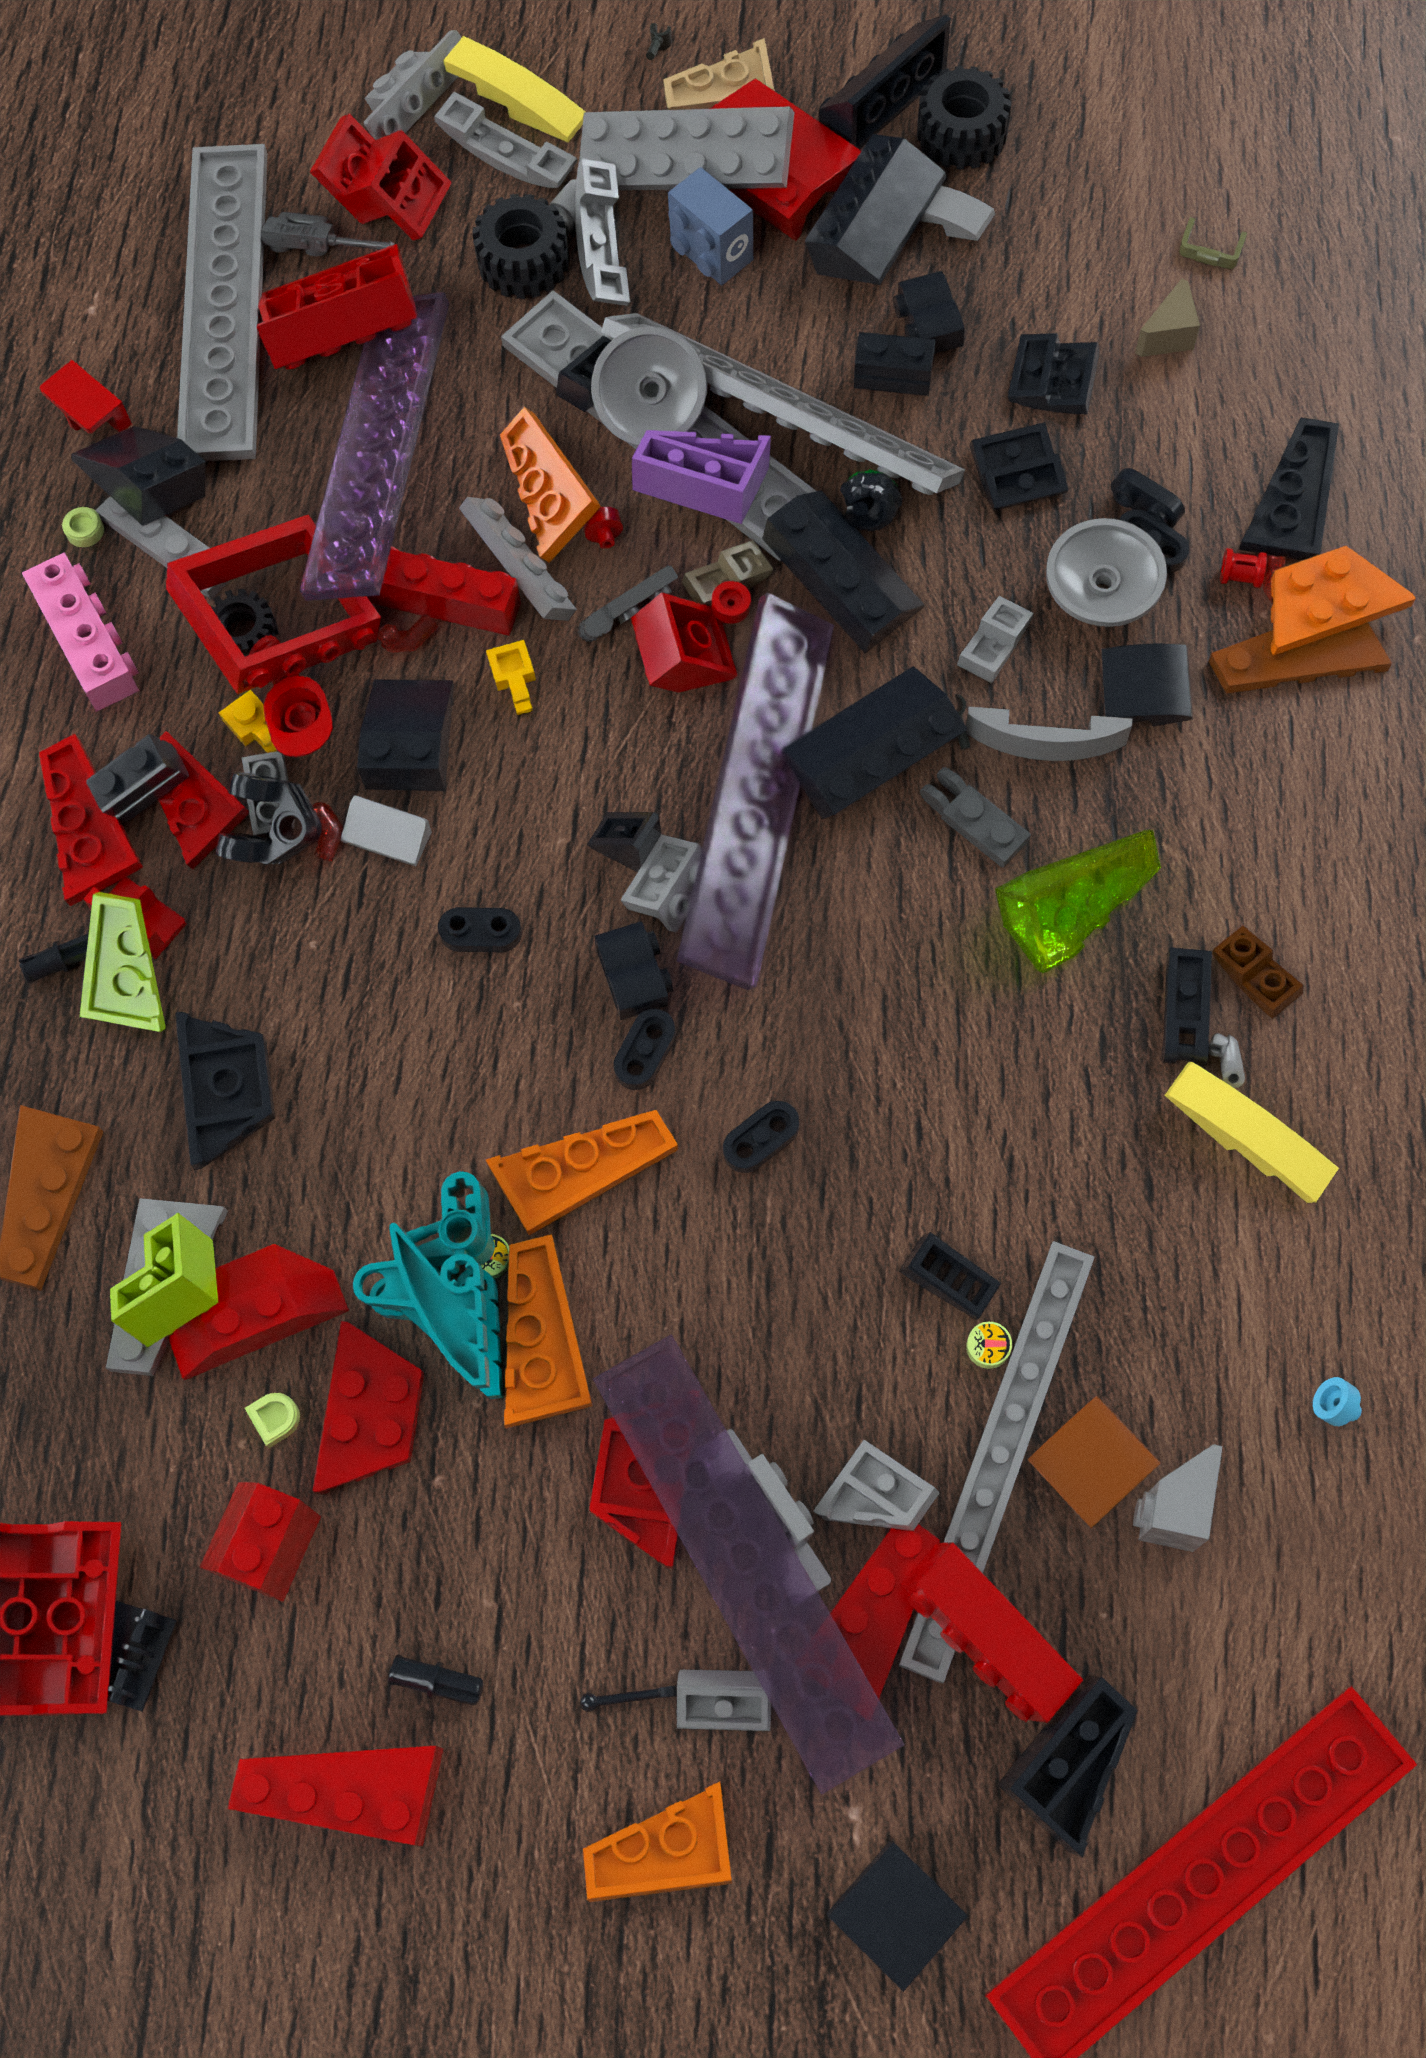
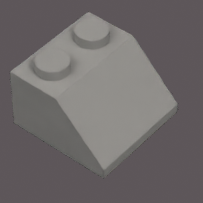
(1181, 1504)

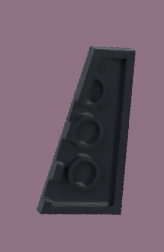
(1296, 500)

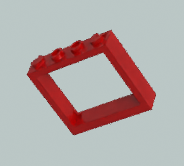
(246, 555)

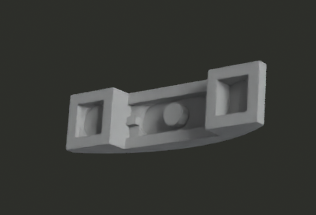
(500, 147)
(596, 232)
(1046, 743)

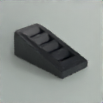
(571, 382)
(942, 1288)

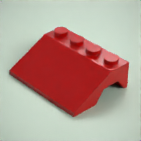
(816, 162)
(336, 308)
(57, 1616)

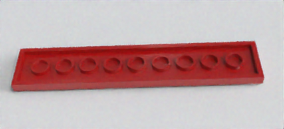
(1200, 1880)

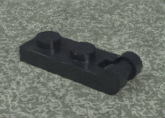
(1187, 1005)

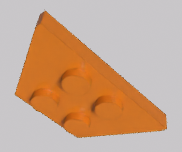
(1329, 597)

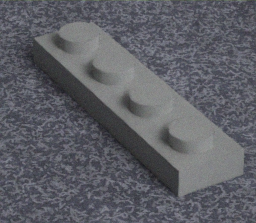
(159, 539)
(517, 558)

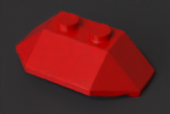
(258, 1304)

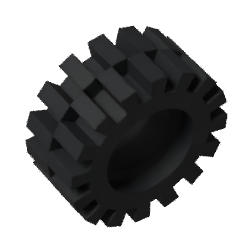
(245, 607)

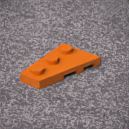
(664, 1853)

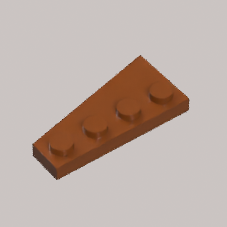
(43, 1186)

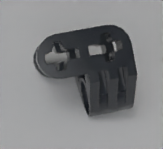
(284, 843)

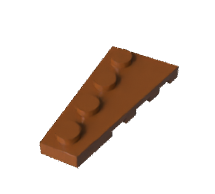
(1253, 666)

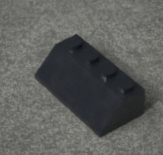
(888, 82)
(874, 211)
(840, 568)
(872, 741)

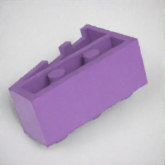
(701, 472)

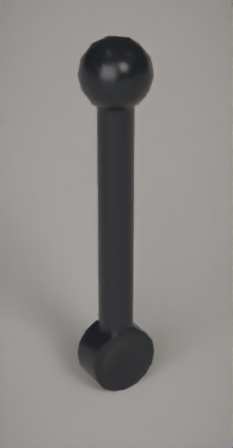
(590, 1701)

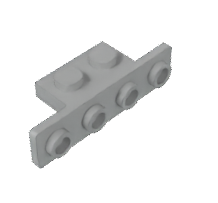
(409, 88)
(791, 1515)

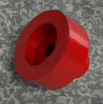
(604, 527)
(731, 602)

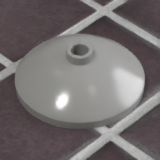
(634, 363)
(1111, 555)

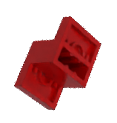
(381, 177)

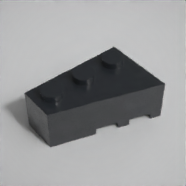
(1070, 1762)

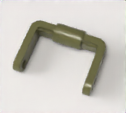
(1208, 255)

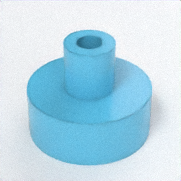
(1337, 1402)

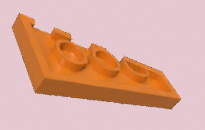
(548, 484)
(566, 1174)
(542, 1348)

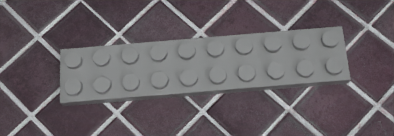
(222, 302)
(559, 332)
(801, 410)

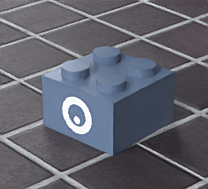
(710, 226)

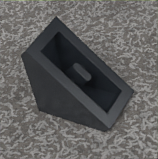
(627, 837)

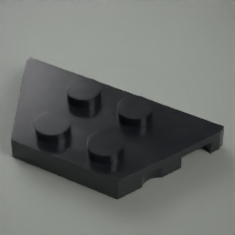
(223, 1086)

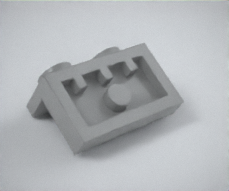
(665, 882)

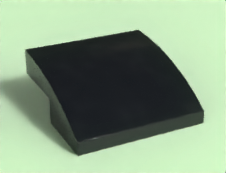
(1053, 374)
(1018, 466)
(1147, 683)
(897, 1915)

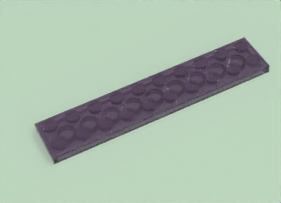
(374, 457)
(755, 795)
(748, 1565)

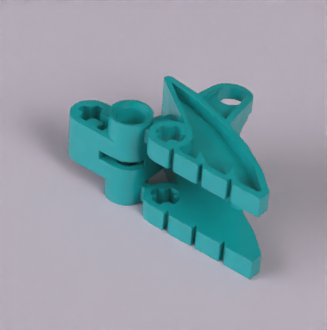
(450, 1312)

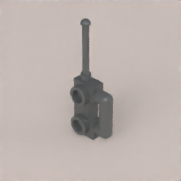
(309, 233)

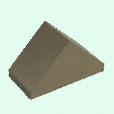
(1172, 325)

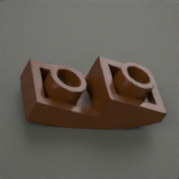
(1256, 973)

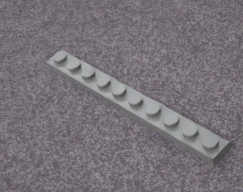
(1006, 1436)

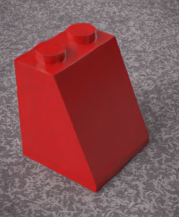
(261, 1539)

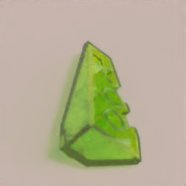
(1064, 901)

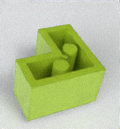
(172, 1284)

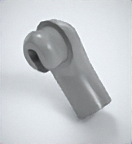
(1230, 1058)

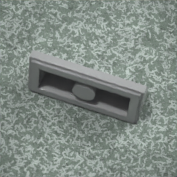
(385, 830)
(721, 1701)

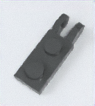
(625, 605)
(976, 818)

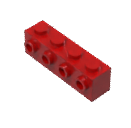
(449, 592)
(991, 1632)

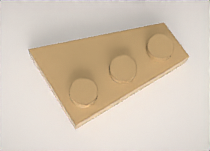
(707, 85)

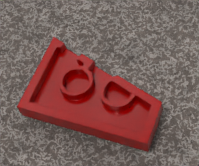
(199, 809)

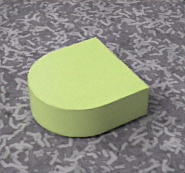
(274, 1417)

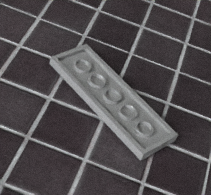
(668, 145)

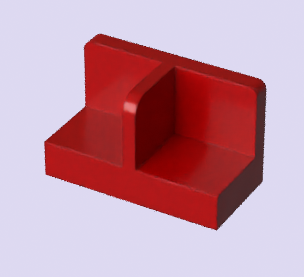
(84, 400)
(160, 921)

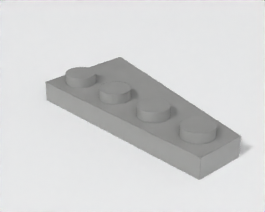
(125, 1351)

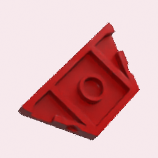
(367, 1411)
(627, 1501)

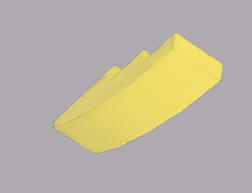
(517, 88)
(1252, 1131)

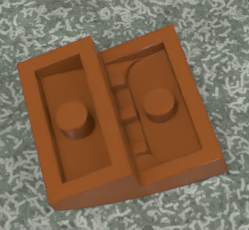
(1094, 1461)

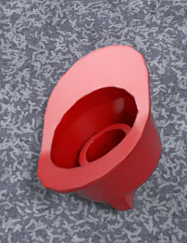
(297, 716)

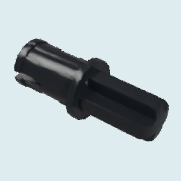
(54, 959)
(435, 1680)

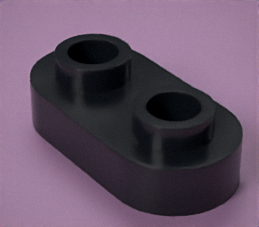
(1139, 492)
(1167, 538)
(478, 930)
(643, 1051)
(759, 1137)

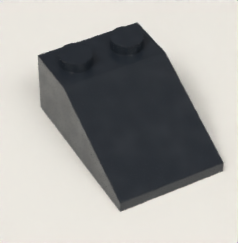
(145, 472)
(406, 735)

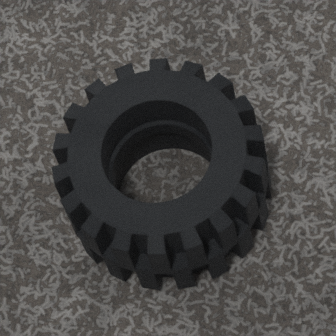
(985, 120)
(516, 223)

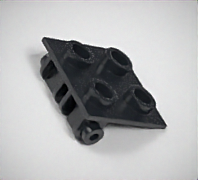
(137, 1653)

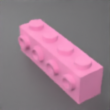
(80, 632)

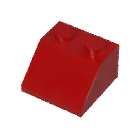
(682, 644)

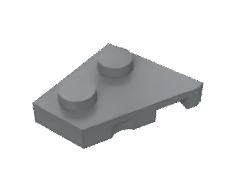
(876, 1492)

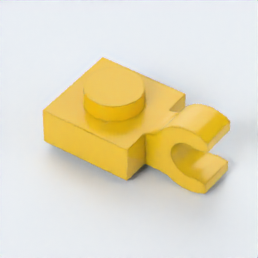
(511, 670)
(247, 721)

